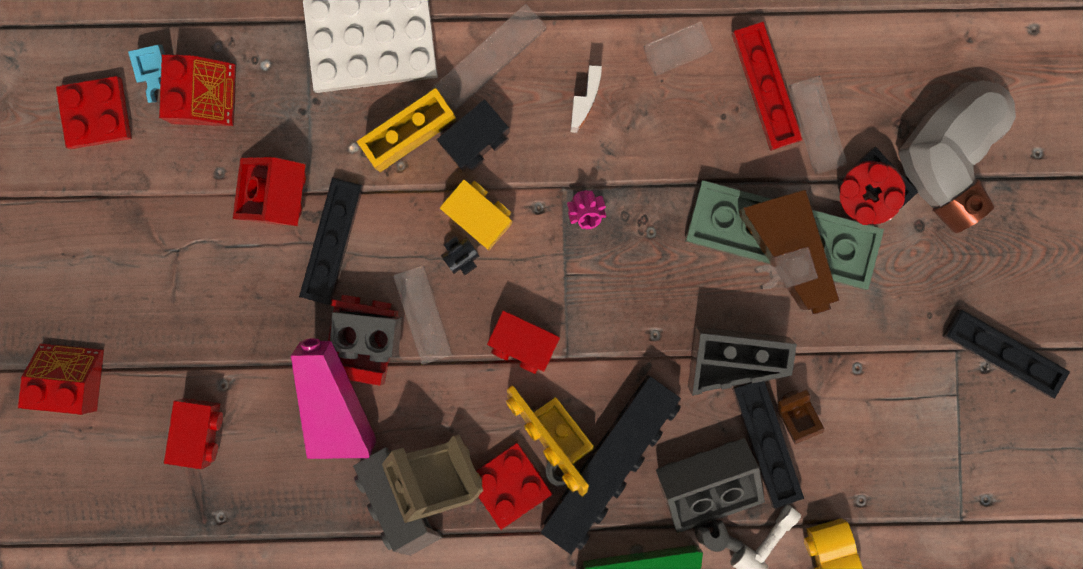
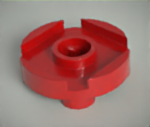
(877, 175)

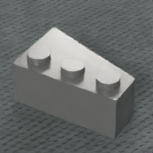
(737, 357)
(396, 534)

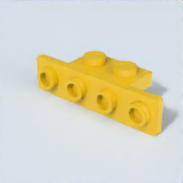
(558, 434)

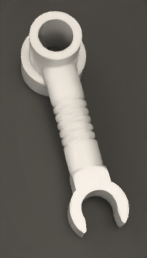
(753, 559)

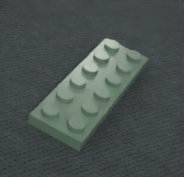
(717, 225)

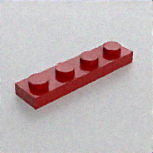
(766, 86)

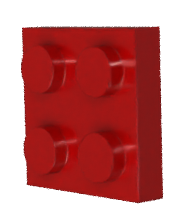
(93, 112)
(511, 485)

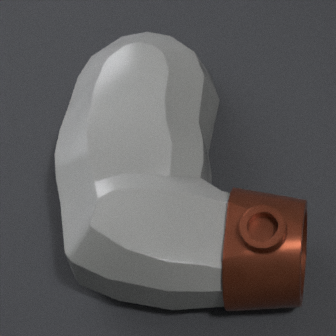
(949, 143)

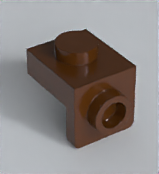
(799, 416)

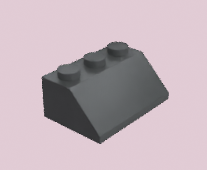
(711, 485)

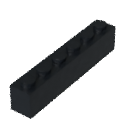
(610, 464)

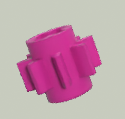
(586, 209)

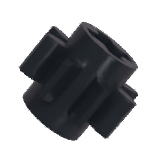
(460, 255)

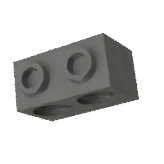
(365, 327)

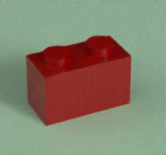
(523, 342)
(193, 433)

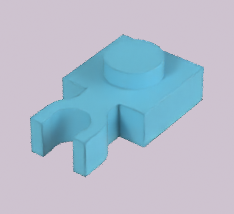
(147, 68)

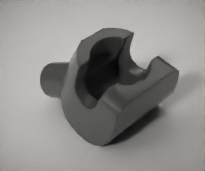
(718, 539)

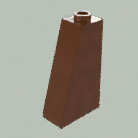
(787, 226)

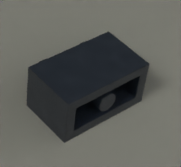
(474, 136)

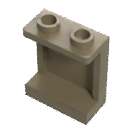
(432, 479)

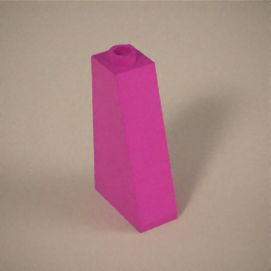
(328, 404)

